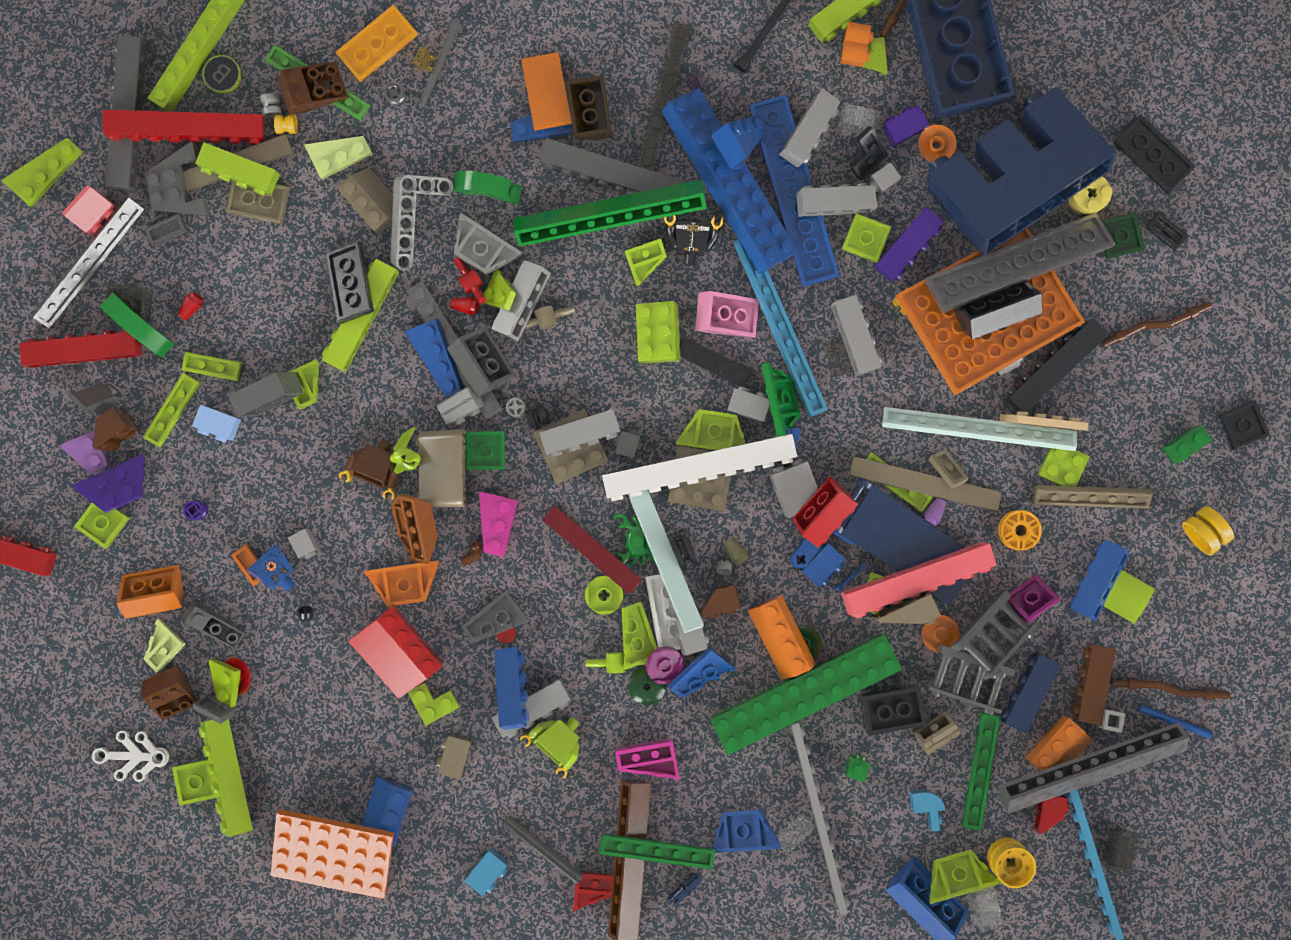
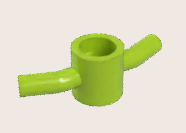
(614, 662)

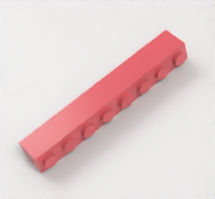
(918, 579)

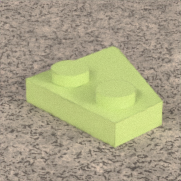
(162, 646)

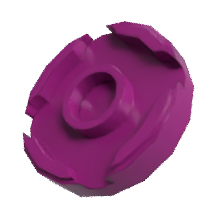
(664, 664)

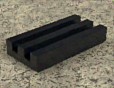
(1162, 237)

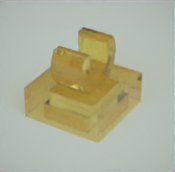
(422, 58)

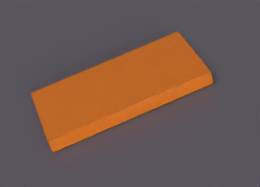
(546, 91)

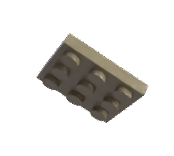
(575, 462)
(705, 494)

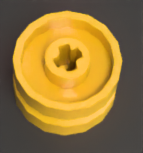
(1208, 530)

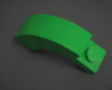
(487, 185)

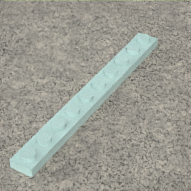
(980, 428)

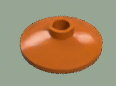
(940, 135)

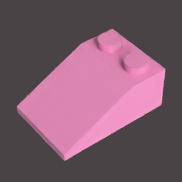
(726, 314)

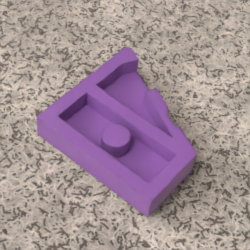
(82, 451)

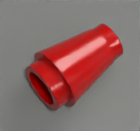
(190, 305)
(466, 305)

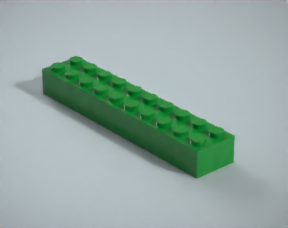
(805, 693)

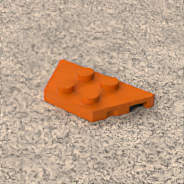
(403, 583)

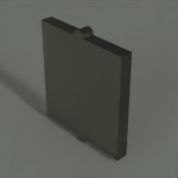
(838, 358)

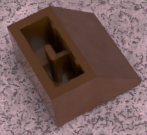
(112, 429)
(721, 600)
(168, 693)

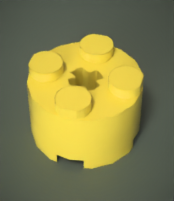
(1100, 196)

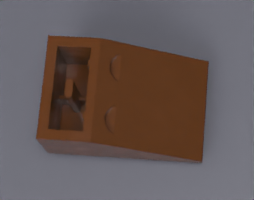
(311, 87)

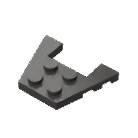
(168, 187)

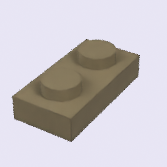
(948, 469)

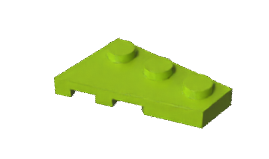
(637, 636)

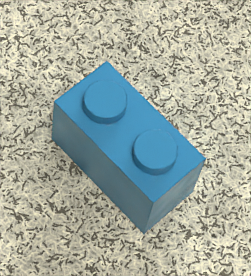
(487, 871)

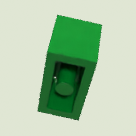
(1187, 444)

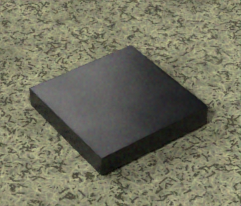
(1244, 425)

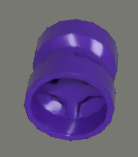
(198, 512)

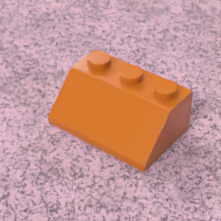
(150, 591)
(1060, 744)

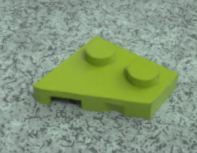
(308, 379)
(225, 681)

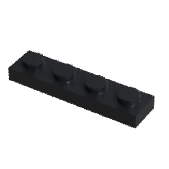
(714, 363)

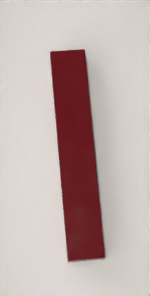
(592, 550)

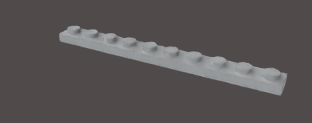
(821, 823)

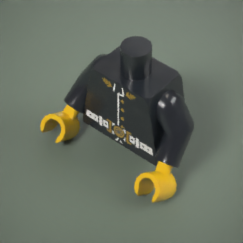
(692, 237)

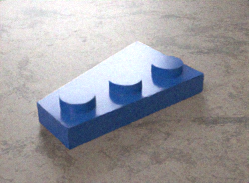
(701, 670)

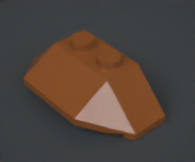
(415, 526)

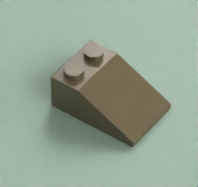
(912, 611)

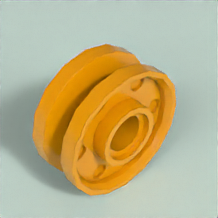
(1031, 530)

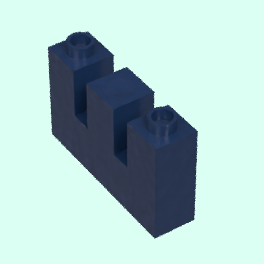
(1025, 180)

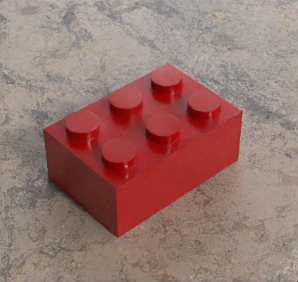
(824, 512)

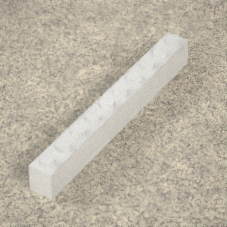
(699, 466)

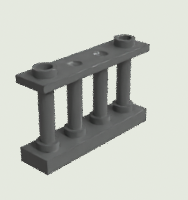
(976, 630)
(965, 660)

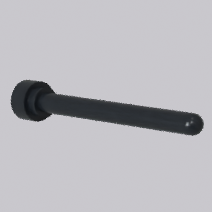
(743, 63)

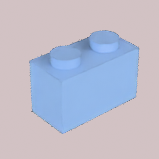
(216, 423)

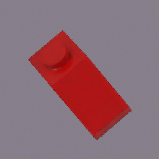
(1050, 813)

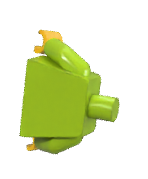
(557, 742)

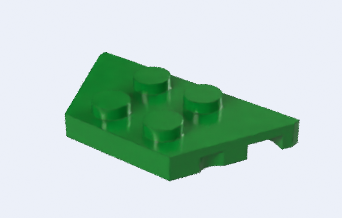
(781, 397)

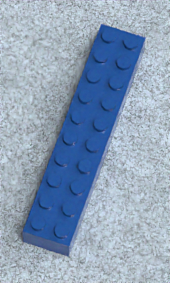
(733, 188)

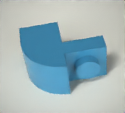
(927, 801)

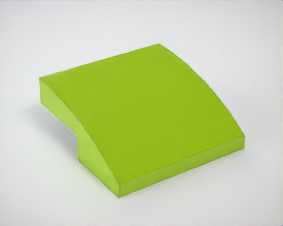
(1129, 596)

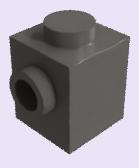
(628, 444)

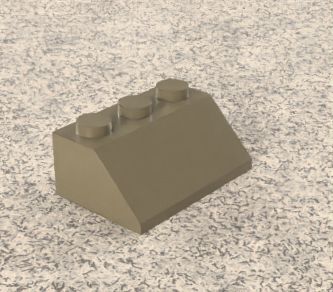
(369, 199)

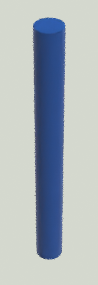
(1172, 720)

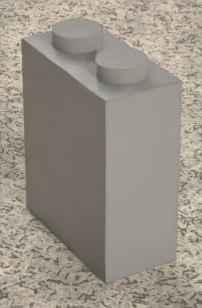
(793, 485)

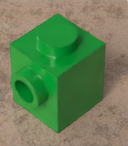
(857, 767)

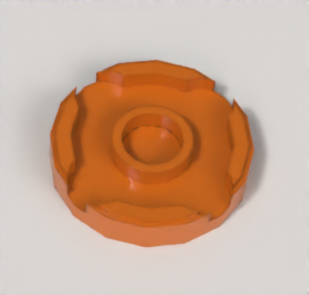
(936, 633)

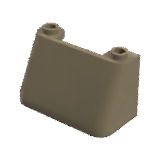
(442, 468)

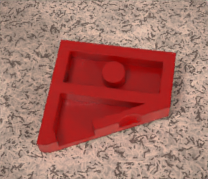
(592, 889)

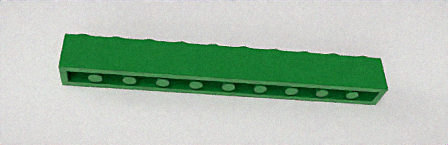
(610, 213)

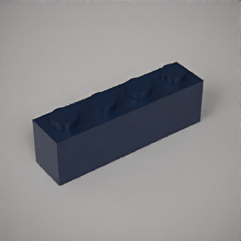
(1030, 692)

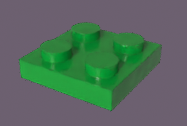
(485, 450)

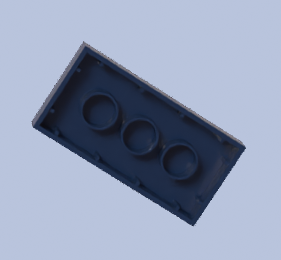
(960, 54)

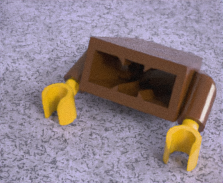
(373, 466)

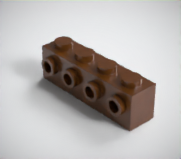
(1093, 684)

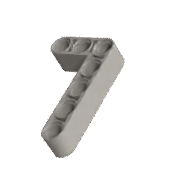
(408, 213)

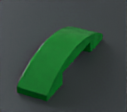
(136, 325)

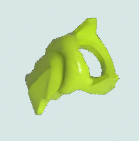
(400, 450)

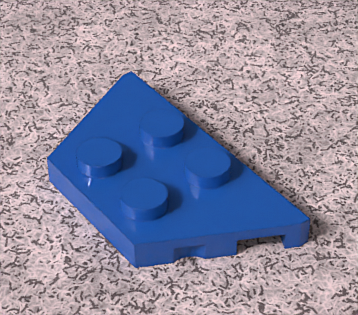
(744, 832)

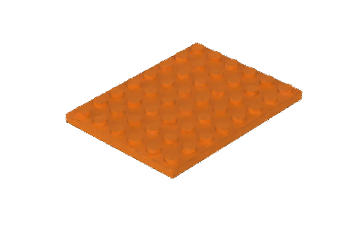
(969, 360)

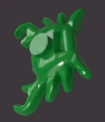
(636, 541)

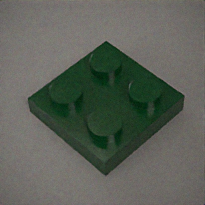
(1126, 235)

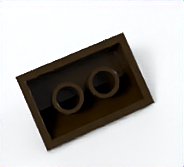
(589, 108)

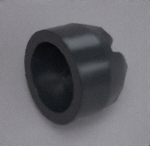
(305, 613)

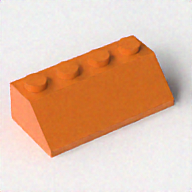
(782, 637)

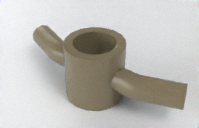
(547, 317)

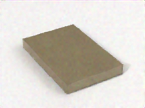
(255, 206)

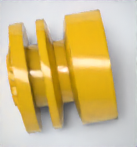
(1016, 872)

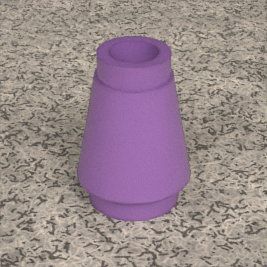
(934, 512)

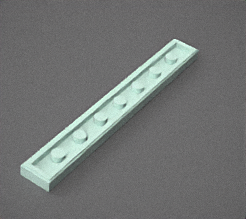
(666, 562)

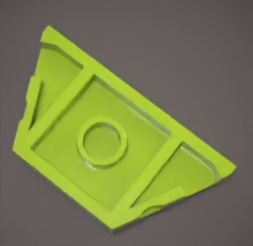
(712, 431)
(958, 876)

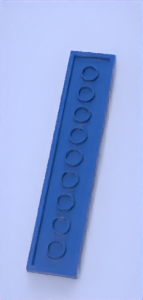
(808, 233)

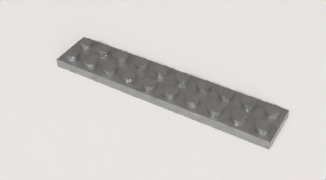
(1019, 262)

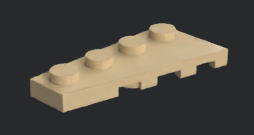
(1041, 420)

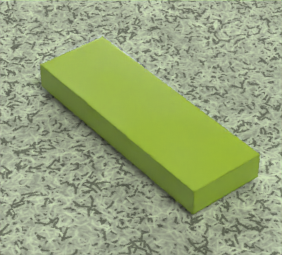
(212, 366)

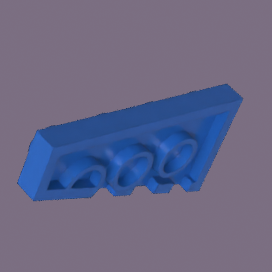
(524, 130)
(432, 347)

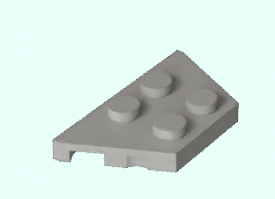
(481, 247)

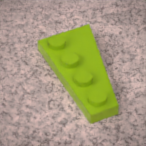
(41, 173)

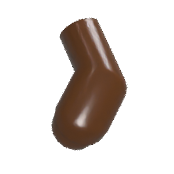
(474, 554)

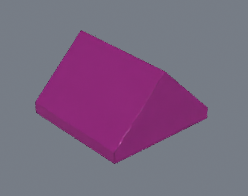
(1032, 599)

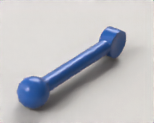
(838, 587)

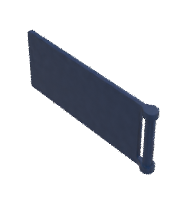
(898, 535)

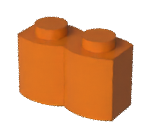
(856, 44)

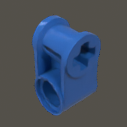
(807, 550)

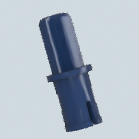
(684, 889)

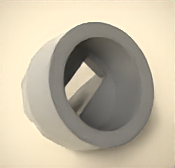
(723, 567)

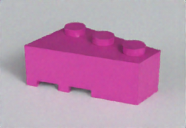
(497, 522)
(649, 758)

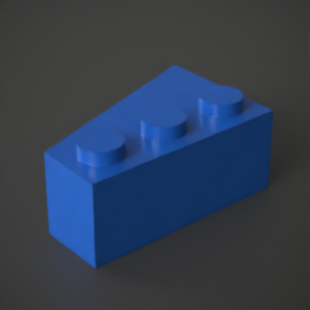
(738, 139)

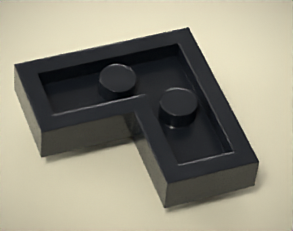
(872, 153)

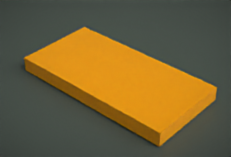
(376, 43)

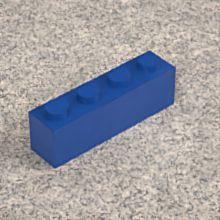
(1099, 580)
(510, 688)

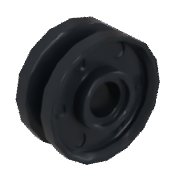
(682, 550)

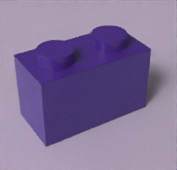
(905, 126)

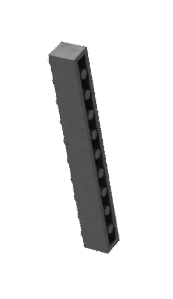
(1093, 767)

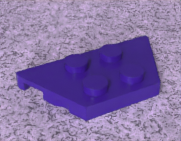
(115, 485)

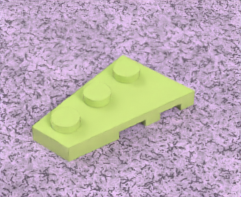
(337, 155)

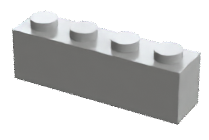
(810, 127)
(836, 200)
(528, 288)
(856, 336)
(579, 432)
(540, 705)

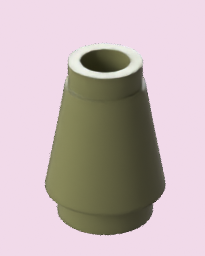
(736, 552)

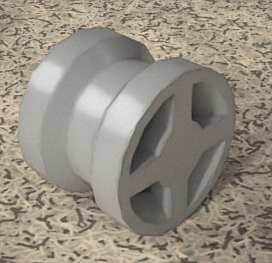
(513, 406)

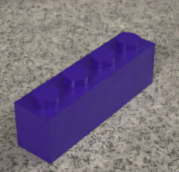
(909, 243)

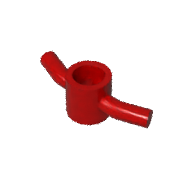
(470, 280)

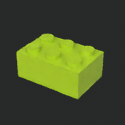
(658, 332)

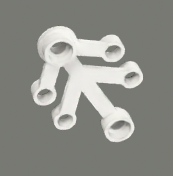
(135, 755)

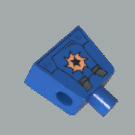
(273, 569)

